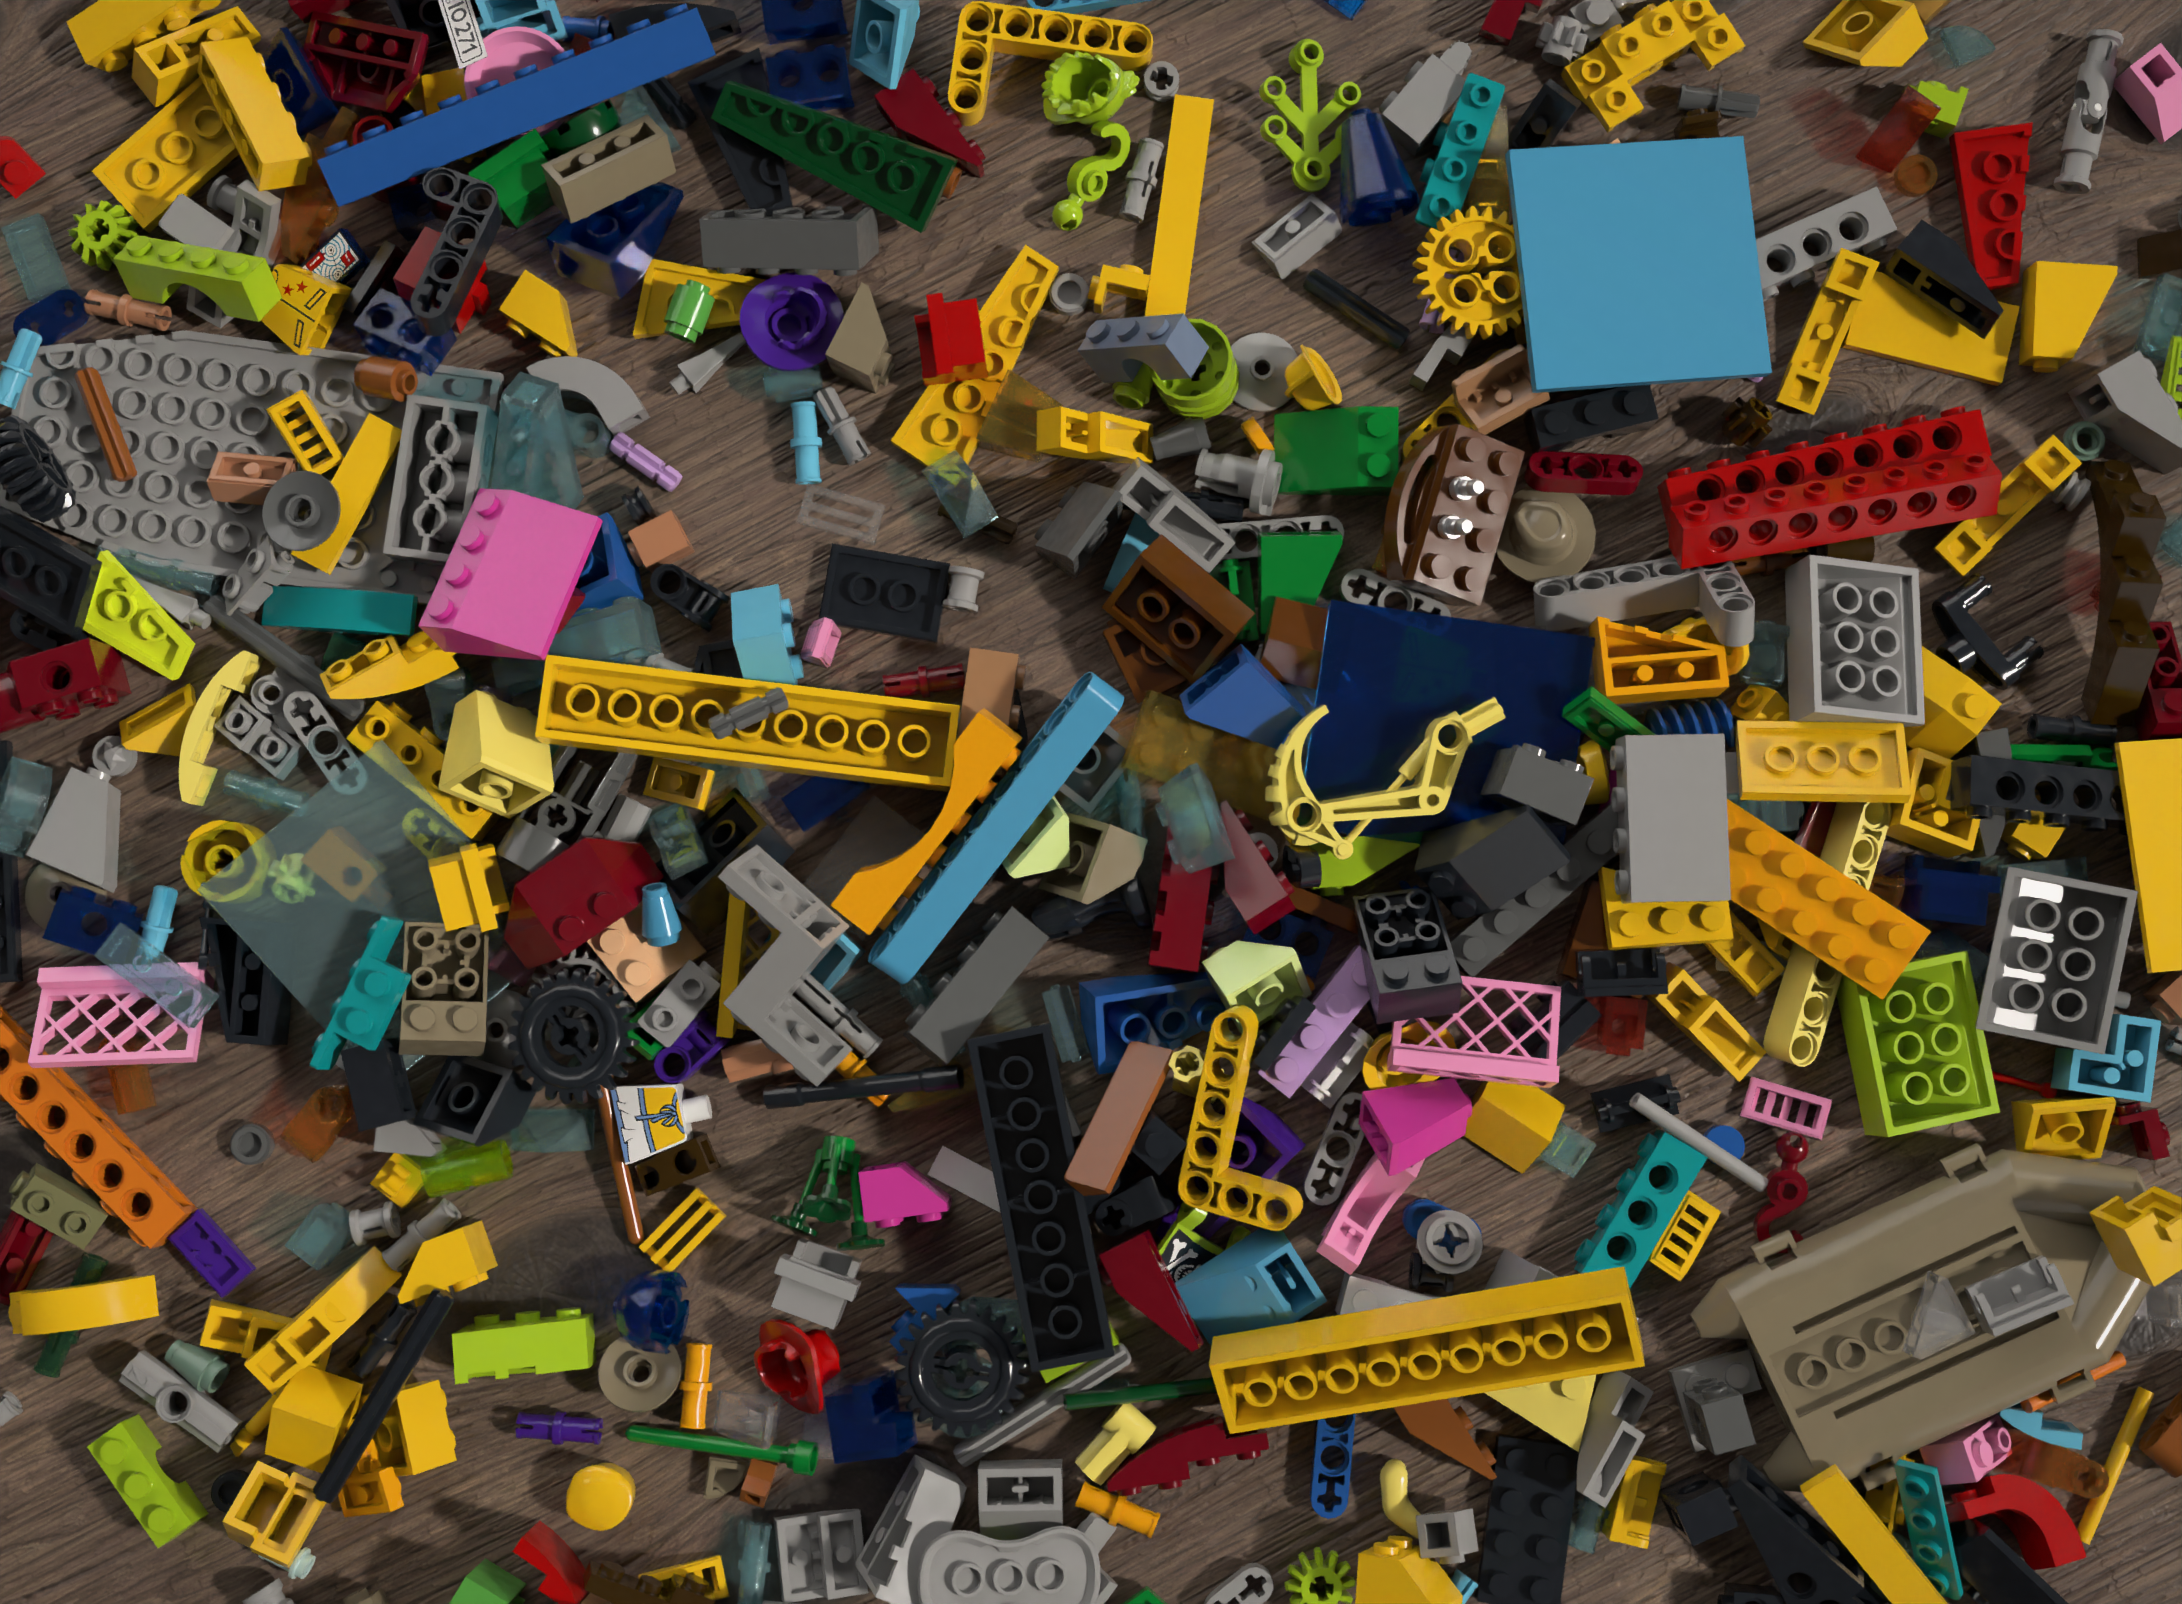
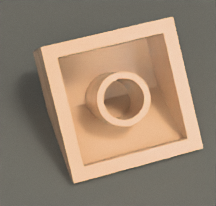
(637, 965)

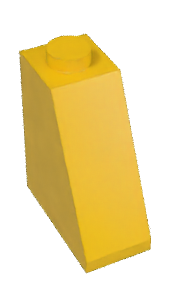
(2059, 309)

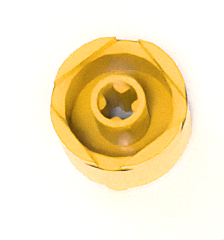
(210, 849)

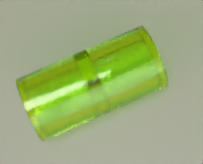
(466, 1168)

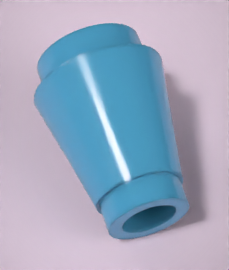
(659, 916)

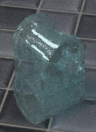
(443, 696)

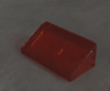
(1898, 130)

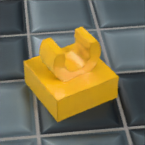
(399, 1179)

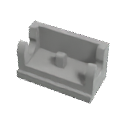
(2018, 1296)

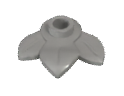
(286, 686)

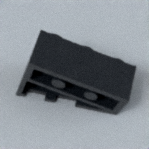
(251, 998)

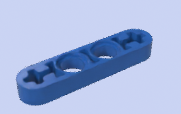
(1326, 1436)

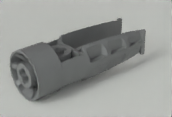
(533, 845)

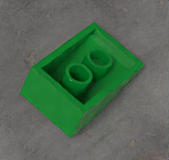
(1337, 451)

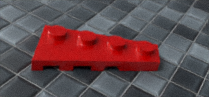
(1990, 189)

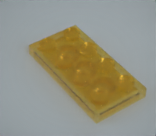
(1170, 741)

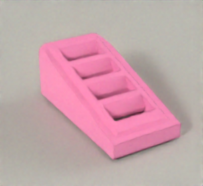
(821, 642)
(1820, 1119)

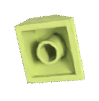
(1256, 977)

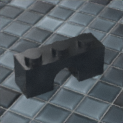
(1594, 415)

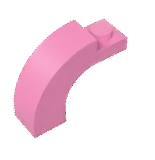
(1362, 1212)

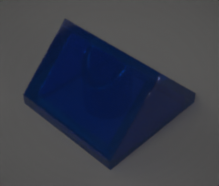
(298, 82)

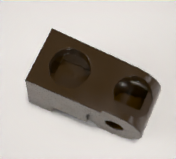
(677, 1165)

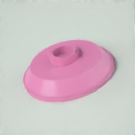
(508, 52)

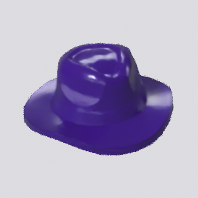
(790, 321)

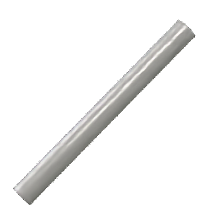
(1698, 1142)

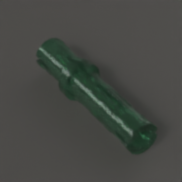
(59, 1344)

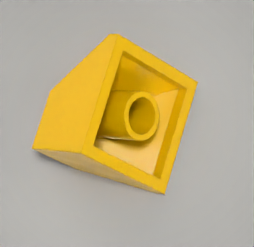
(1870, 32)

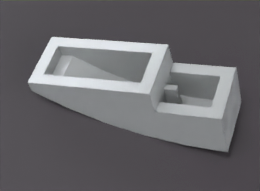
(1173, 515)
(1610, 1435)

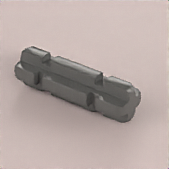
(748, 713)

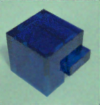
(1946, 891)
(867, 1420)

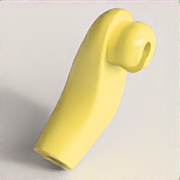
(1395, 1497)

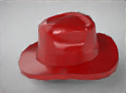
(796, 1363)

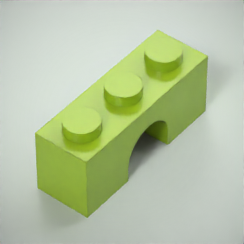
(131, 1464)

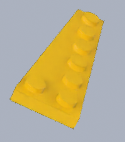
(953, 413)

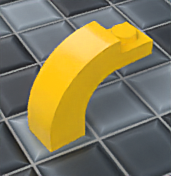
(83, 1305)

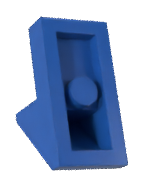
(922, 1298)

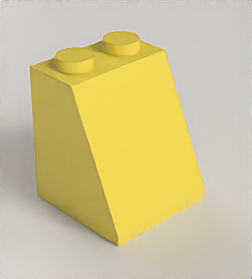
(495, 756)

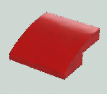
(557, 1560)

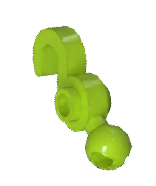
(1089, 176)

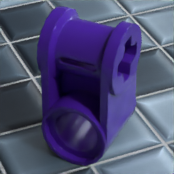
(693, 1049)

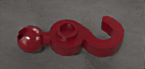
(1785, 1186)

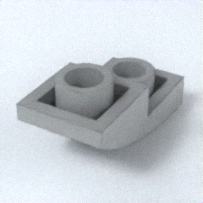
(261, 738)

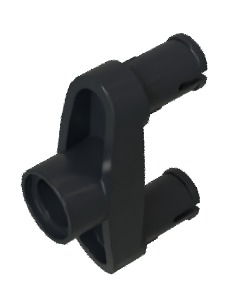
(1970, 646)

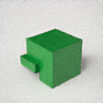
(519, 178)

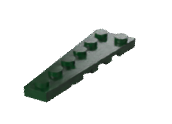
(863, 162)

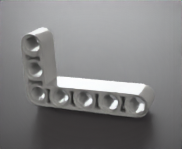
(1649, 590)

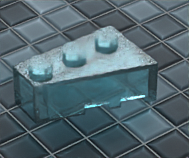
(535, 443)

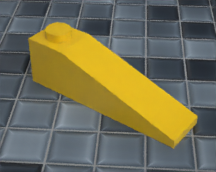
(1953, 709)

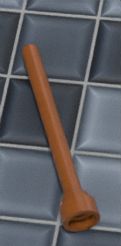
(620, 1170)

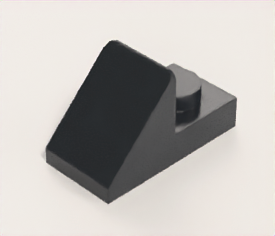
(1544, 118)

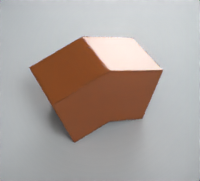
(758, 1482)

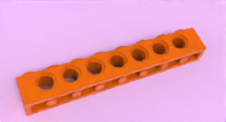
(111, 1145)

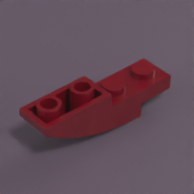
(1167, 1457)

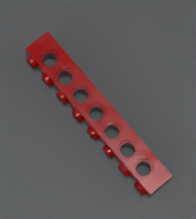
(1961, 429)
(1834, 510)

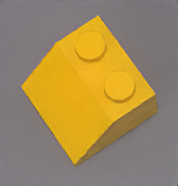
(415, 1430)
(1397, 1575)

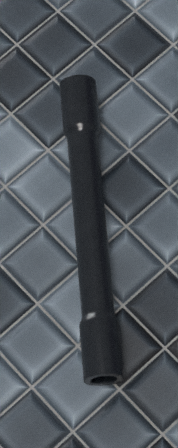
(928, 1080)

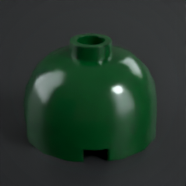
(583, 129)

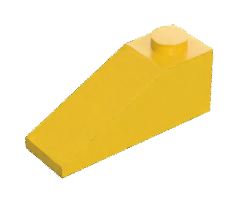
(171, 62)

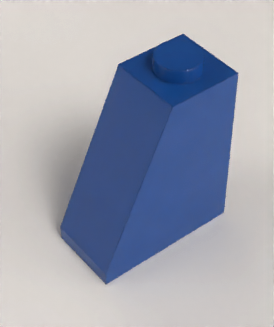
(1243, 700)

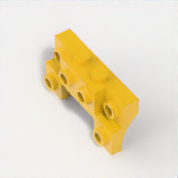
(1642, 48)

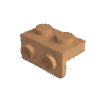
(1497, 391)

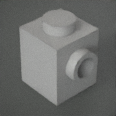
(1447, 1535)

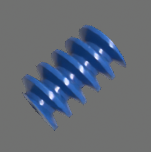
(1699, 720)

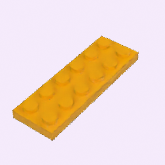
(1818, 905)

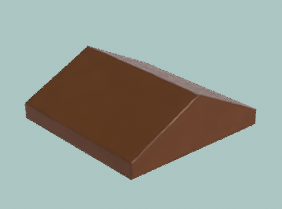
(1295, 642)

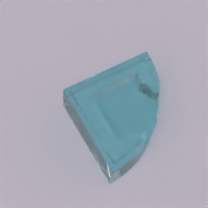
(1965, 44)

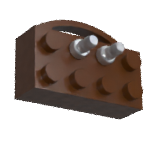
(1452, 515)

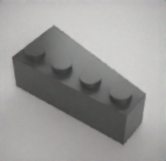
(789, 240)

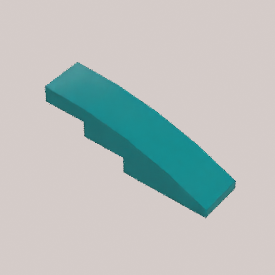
(340, 611)

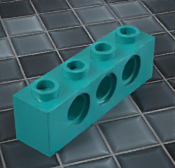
(1661, 1203)

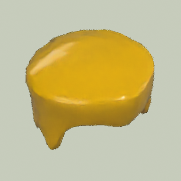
(1595, 765)
(600, 1496)

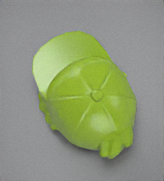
(1085, 89)

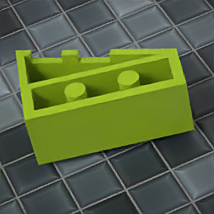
(524, 1345)

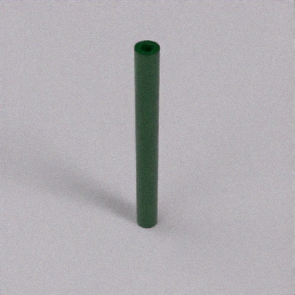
(1139, 1393)

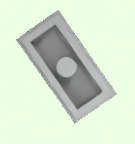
(1298, 236)

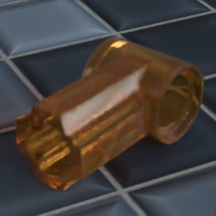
(131, 1083)

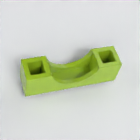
(234, 281)

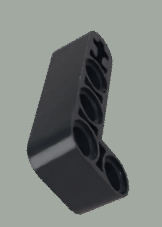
(450, 256)

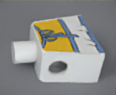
(655, 1117)

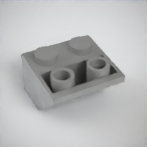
(1019, 1497)

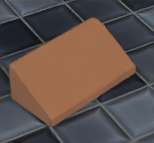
(246, 476)

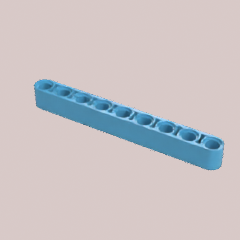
(996, 827)

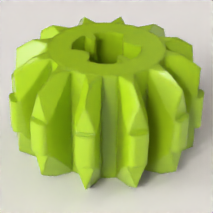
(102, 233)
(1333, 1573)

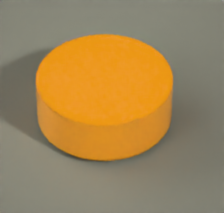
(1256, 435)

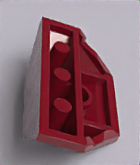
(365, 60)
(576, 897)

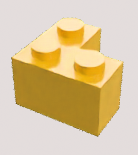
(1927, 816)

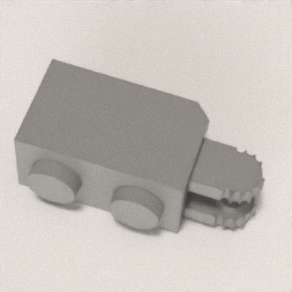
(1427, 97)

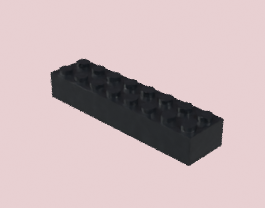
(1040, 1212)

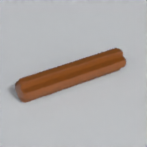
(105, 424)

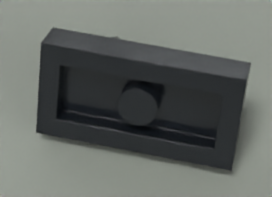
(378, 274)

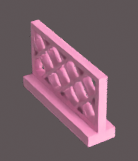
(92, 985)
(1483, 1064)

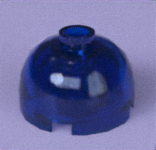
(651, 1311)

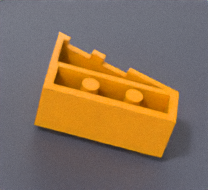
(1653, 666)

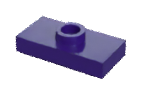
(211, 1252)

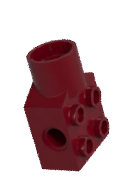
(61, 683)

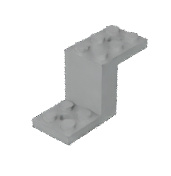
(765, 994)

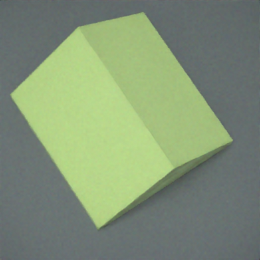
(1043, 845)

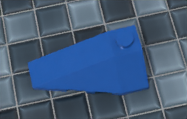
(608, 569)
(1145, 1010)

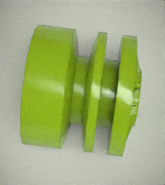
(1216, 384)

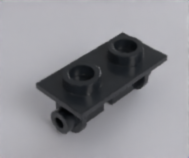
(1613, 1107)

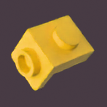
(1124, 281)
(1760, 704)

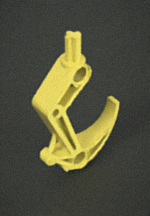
(1431, 763)

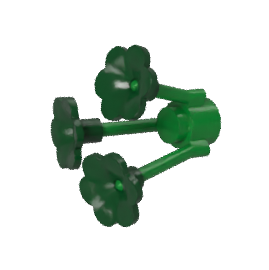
(836, 1158)

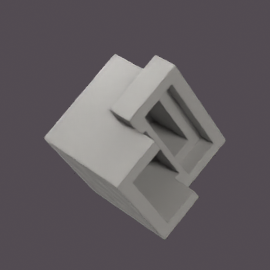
(816, 1283)

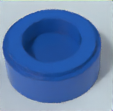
(1726, 1138)

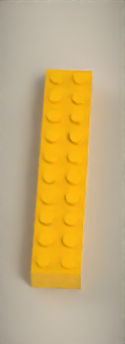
(817, 735)
(1427, 1350)

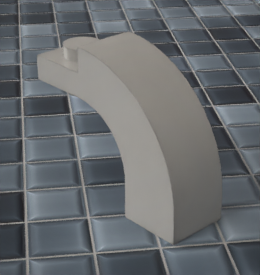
(255, 234)
(597, 385)

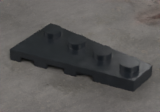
(756, 169)

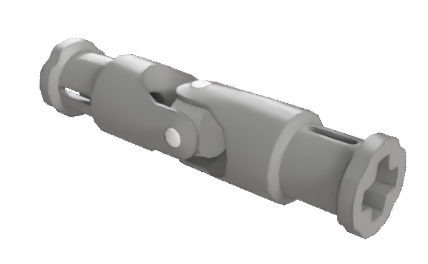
(2091, 96)

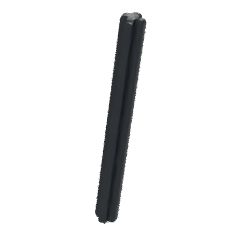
(383, 1395)

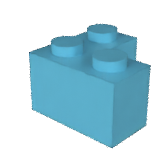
(765, 635)
(2122, 1072)

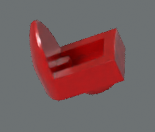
(17, 167)

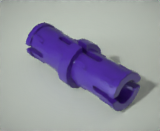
(559, 1428)

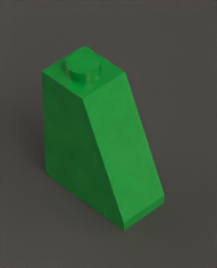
(1293, 567)

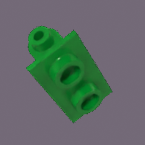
(1237, 579)

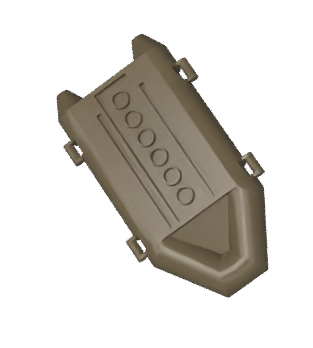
(1841, 1303)

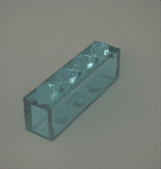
(607, 635)

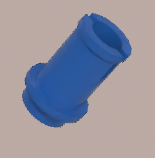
(587, 27)

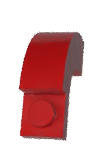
(2029, 1510)

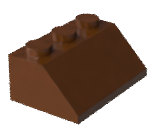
(1177, 609)

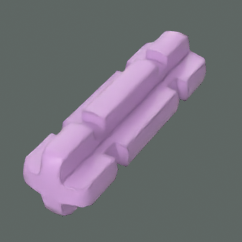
(645, 462)

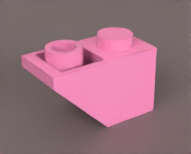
(2154, 92)
(1969, 1452)

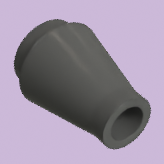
(1181, 440)

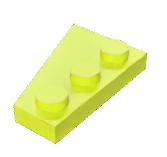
(134, 622)

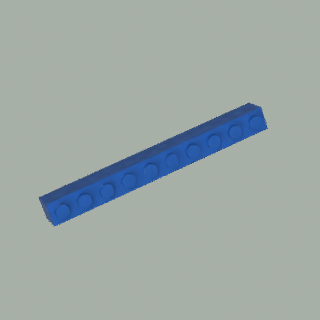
(516, 107)

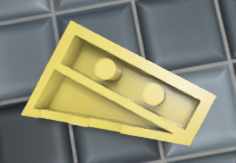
(1553, 1406)

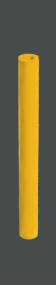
(2115, 1462)

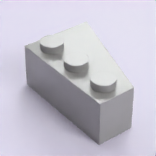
(915, 1515)

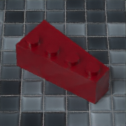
(1181, 915)

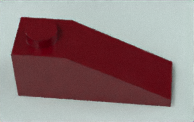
(1146, 1283)

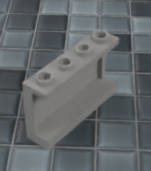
(1671, 818)

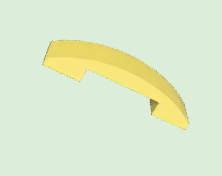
(194, 775)

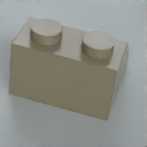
(860, 345)
(1099, 860)

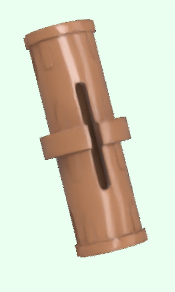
(128, 310)

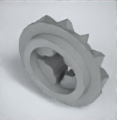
(1460, 1229)

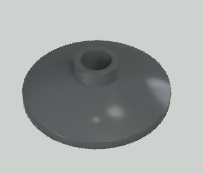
(289, 501)

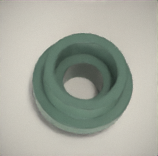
(2091, 433)

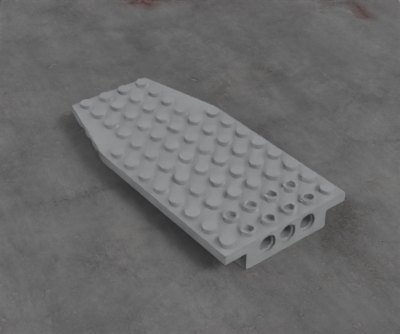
(210, 393)

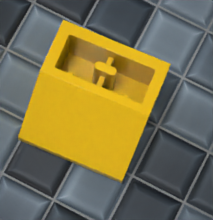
(447, 1260)

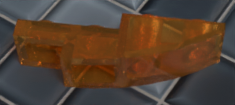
(311, 206)

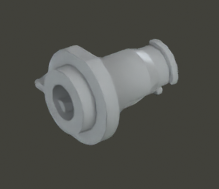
(1242, 477)

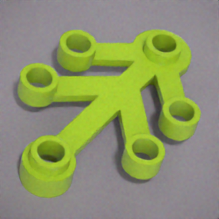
(1307, 120)

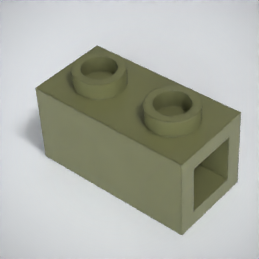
(57, 1205)

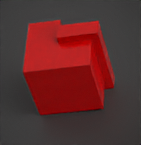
(414, 265)
(950, 341)

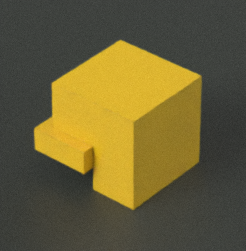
(469, 887)
(2143, 1234)
(312, 1418)
(273, 1513)

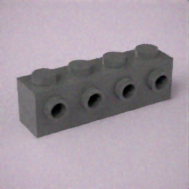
(975, 986)

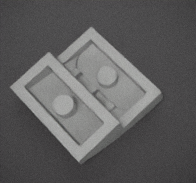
(819, 1555)

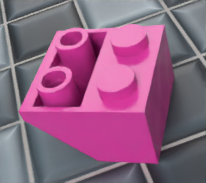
(900, 1192)

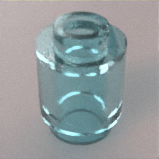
(792, 384)

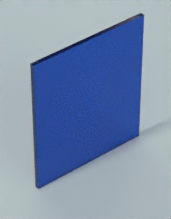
(1400, 670)

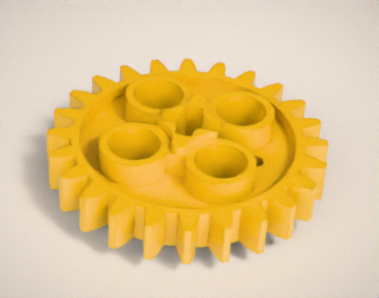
(1471, 236)

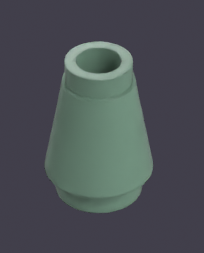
(198, 1366)

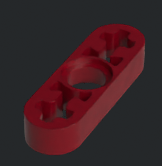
(1619, 477)

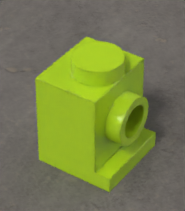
(1949, 101)

